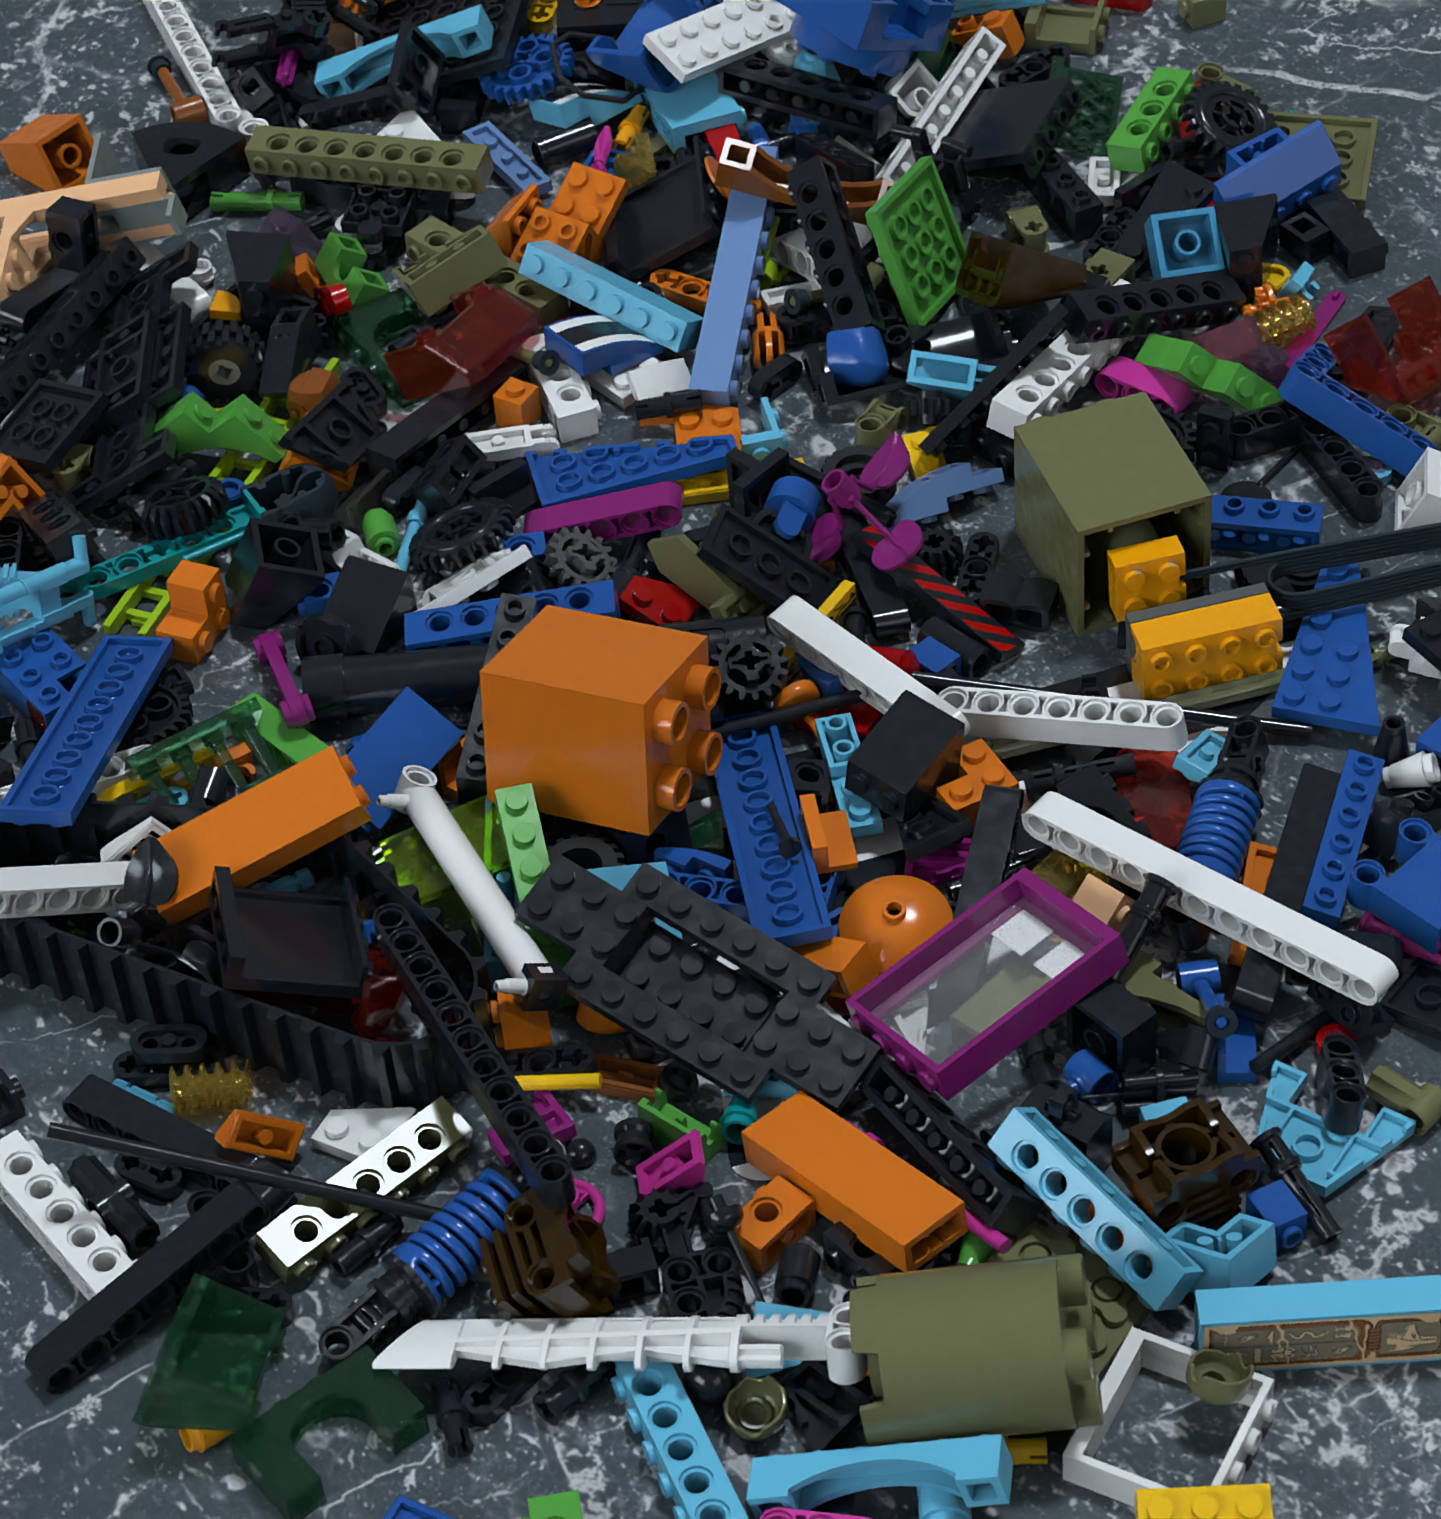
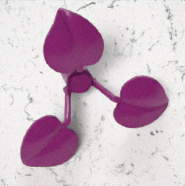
(844, 491)

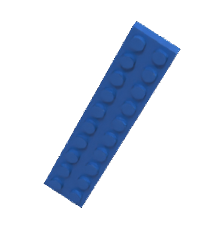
(86, 731)
(778, 893)

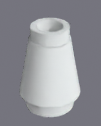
(1413, 772)

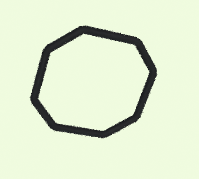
(574, 88)

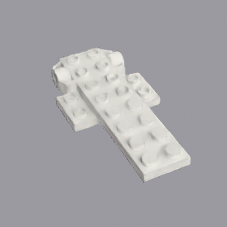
(724, 36)

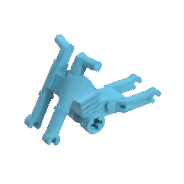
(41, 595)

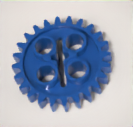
(529, 71)

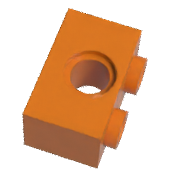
(774, 1219)

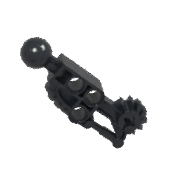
(692, 1281)

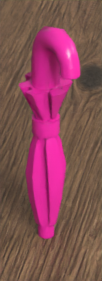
(602, 149)

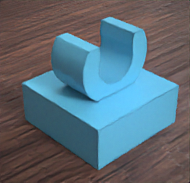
(1300, 283)

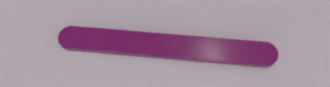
(1324, 316)

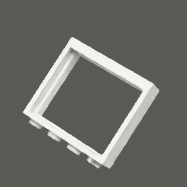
(1170, 1359)

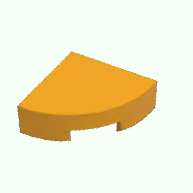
(225, 307)

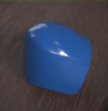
(857, 356)

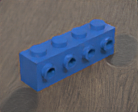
(1264, 524)

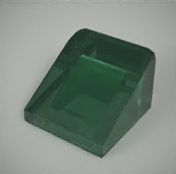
(708, 833)

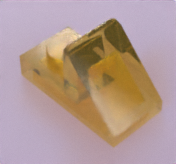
(638, 164)

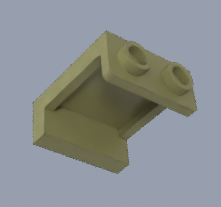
(1071, 26)

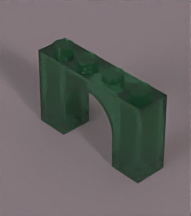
(370, 329)
(347, 1390)

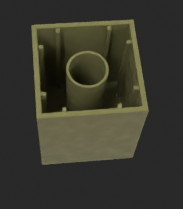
(1103, 484)

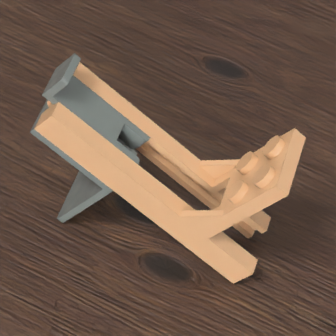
(128, 204)

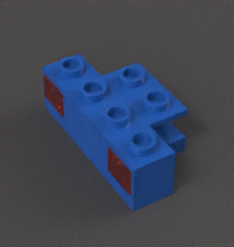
(39, 675)

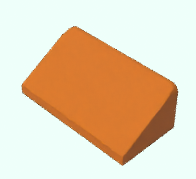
(260, 1135)

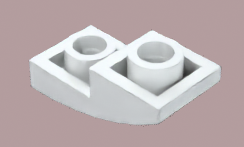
(659, 378)

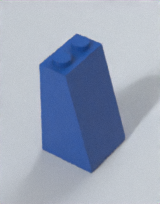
(402, 736)

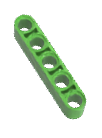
(285, 744)

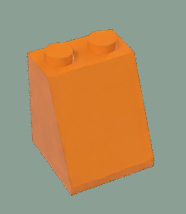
(50, 151)

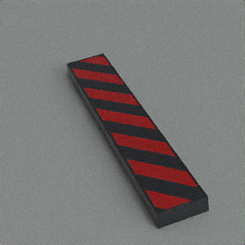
(945, 599)

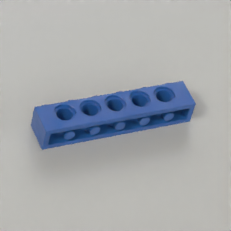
(474, 621)
(1342, 838)

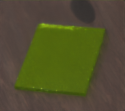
(419, 867)

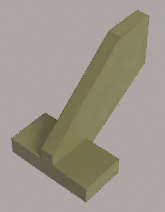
(714, 590)

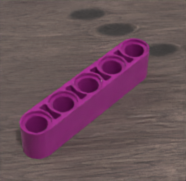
(613, 514)

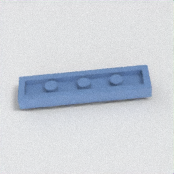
(507, 159)

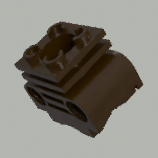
(1187, 1165)
(549, 1263)

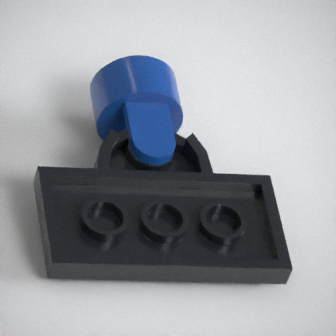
(772, 549)

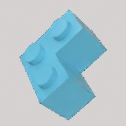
(1232, 1255)

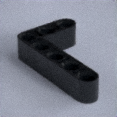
(1325, 450)

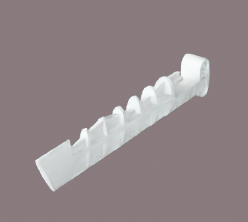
(692, 1340)

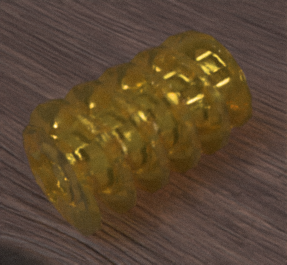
(1285, 318)
(211, 1088)

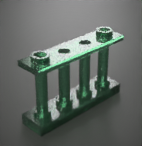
(209, 734)

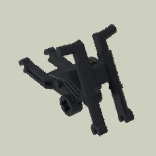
(298, 28)
(950, 169)

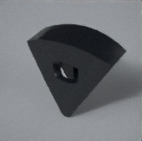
(194, 158)

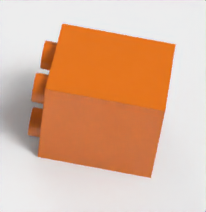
(601, 718)

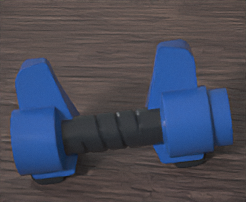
(797, 125)

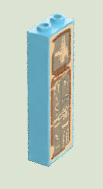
(1323, 1322)

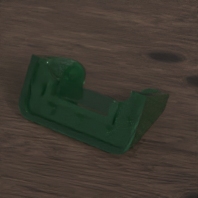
(210, 1361)

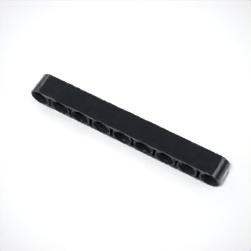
(1287, 884)

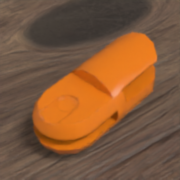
(766, 340)

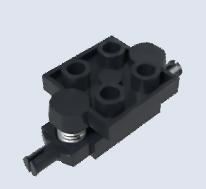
(379, 219)

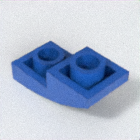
(826, 682)
(694, 862)

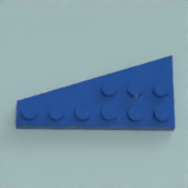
(624, 466)
(1331, 667)

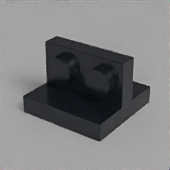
(752, 479)

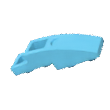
(837, 743)

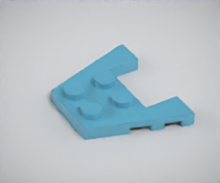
(1326, 1157)

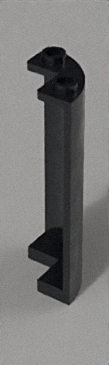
(972, 336)

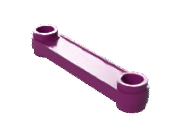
(295, 707)

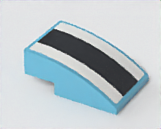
(567, 108)

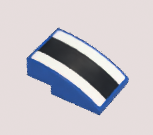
(598, 343)

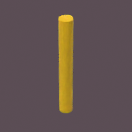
(560, 1081)

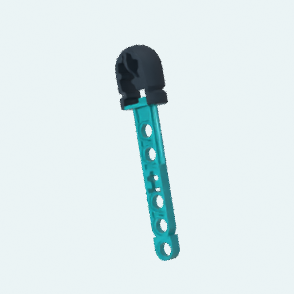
(294, 488)

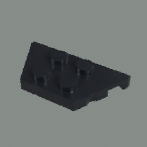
(334, 430)

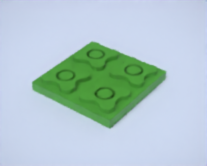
(918, 241)

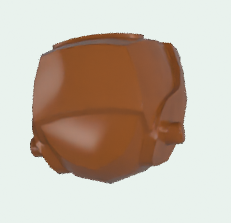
(308, 390)

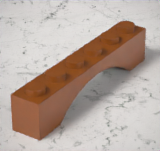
(755, 172)

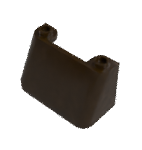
(1013, 274)

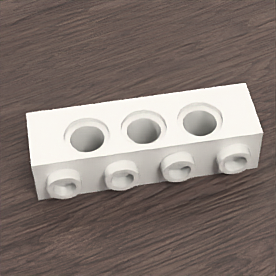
(565, 397)

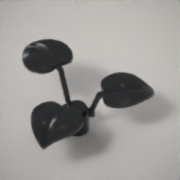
(154, 879)

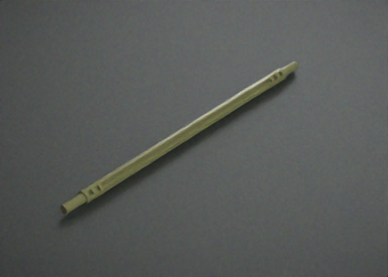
(1199, 699)

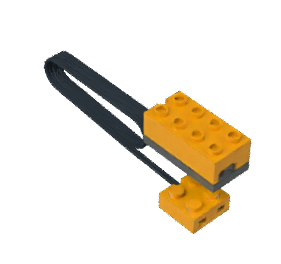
(1236, 632)

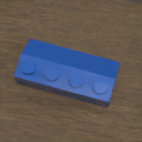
(1293, 169)

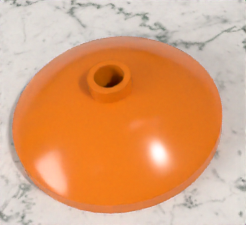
(889, 936)

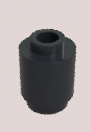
(797, 1274)

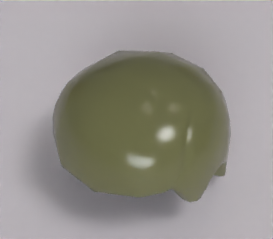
(1218, 1377)
(756, 1408)

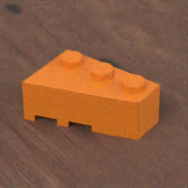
(847, 960)

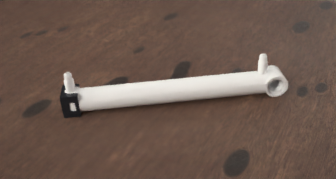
(533, 980)

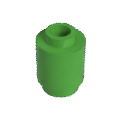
(380, 532)

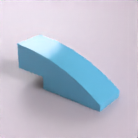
(946, 373)

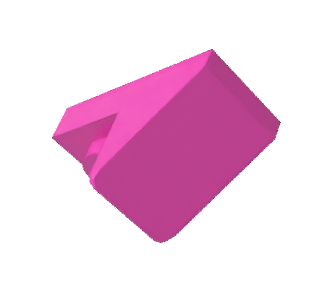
(674, 1166)

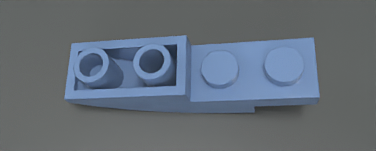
(932, 492)

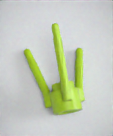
(771, 274)

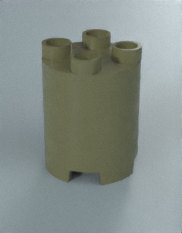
(977, 1350)

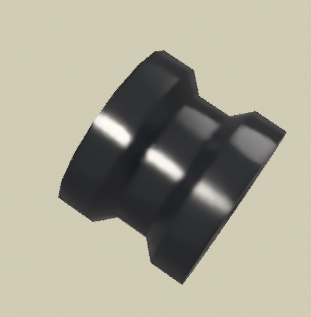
(633, 1141)

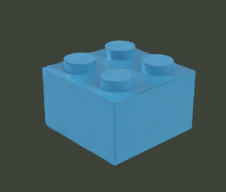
(1184, 243)

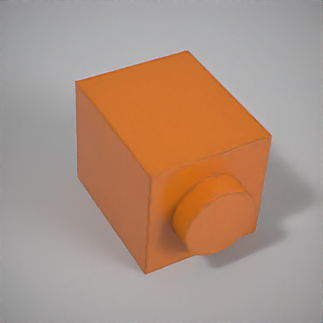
(517, 404)

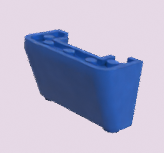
(628, 54)

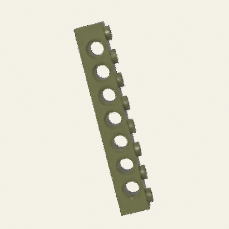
(369, 159)

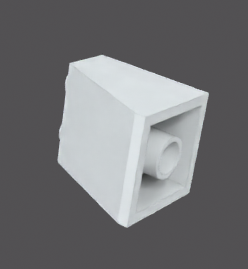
(1420, 493)

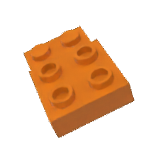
(578, 214)

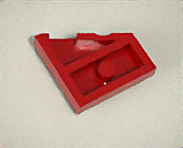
(656, 602)

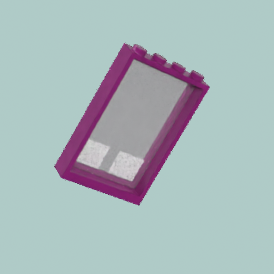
(986, 983)

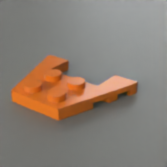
(711, 421)

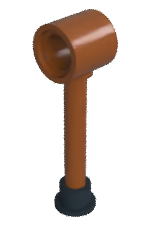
(182, 108)

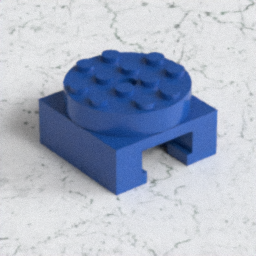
(869, 33)

